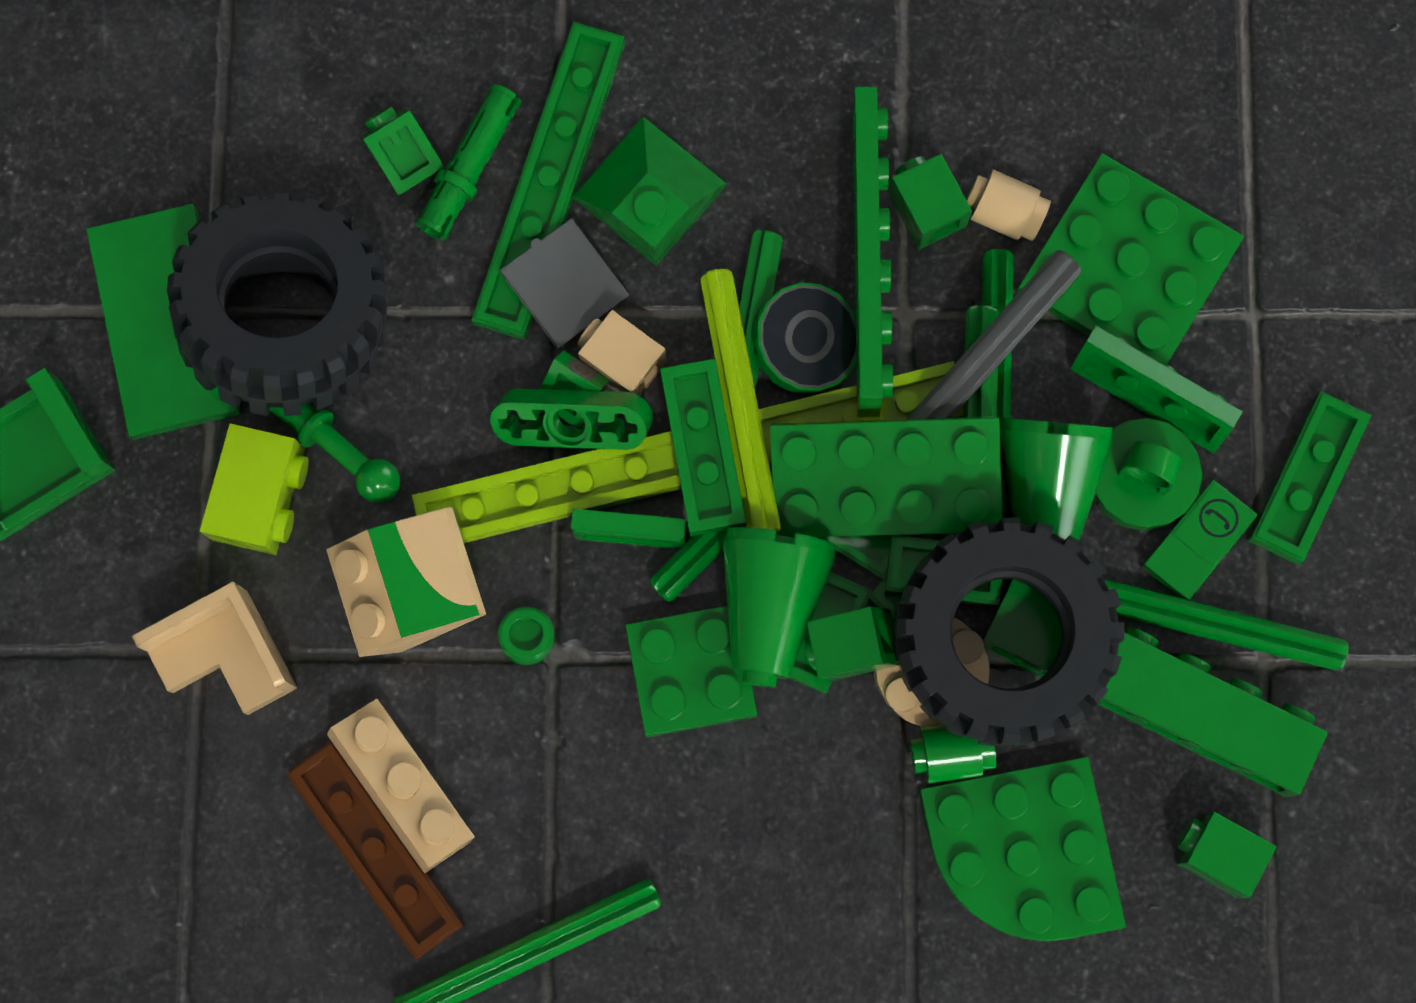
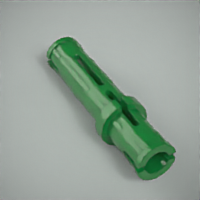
(458, 180)

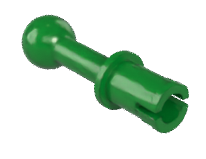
(374, 479)

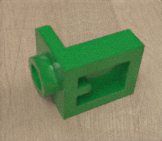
(400, 148)

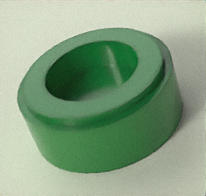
(526, 635)

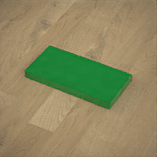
(132, 278)

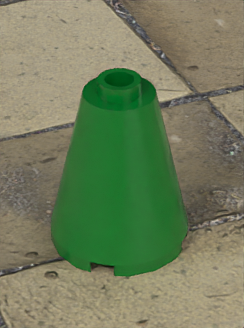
(1053, 471)
(771, 597)

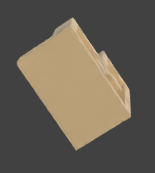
(222, 634)

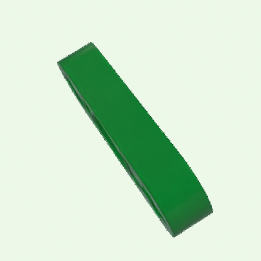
(591, 405)

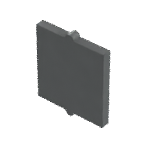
(564, 283)

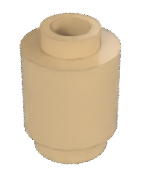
(1007, 205)

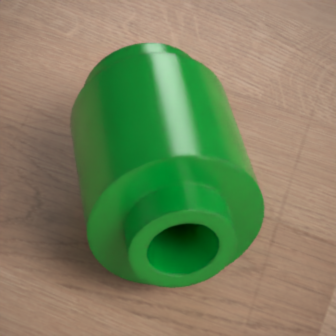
(947, 756)

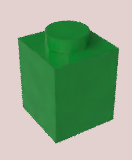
(929, 200)
(851, 643)
(1224, 854)

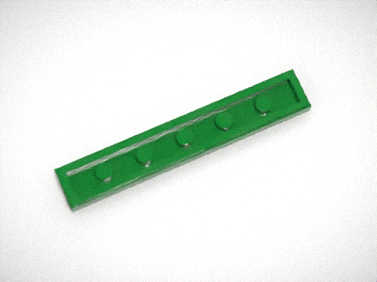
(551, 167)

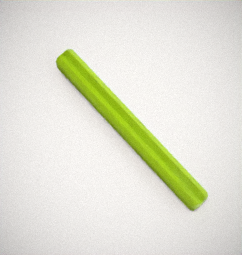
(740, 400)

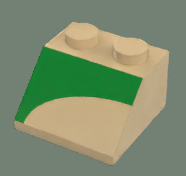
(405, 582)

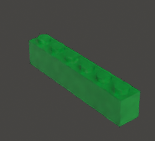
(1172, 696)

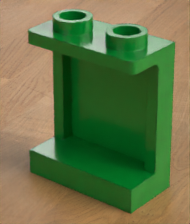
(44, 453)

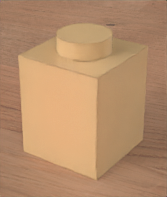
(621, 353)

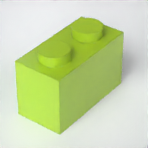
(254, 490)

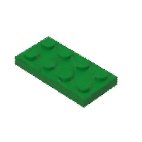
(886, 476)

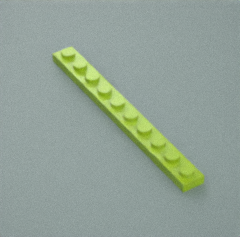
(622, 476)

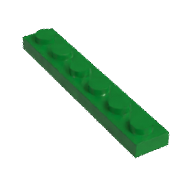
(871, 272)

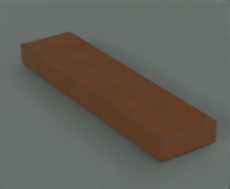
(374, 851)

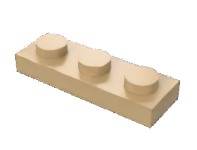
(400, 785)

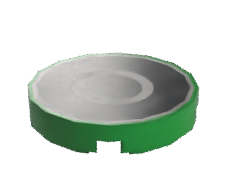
(805, 338)

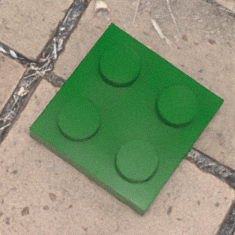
(687, 672)

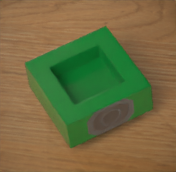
(572, 374)

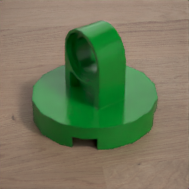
(1148, 475)

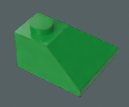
(649, 191)

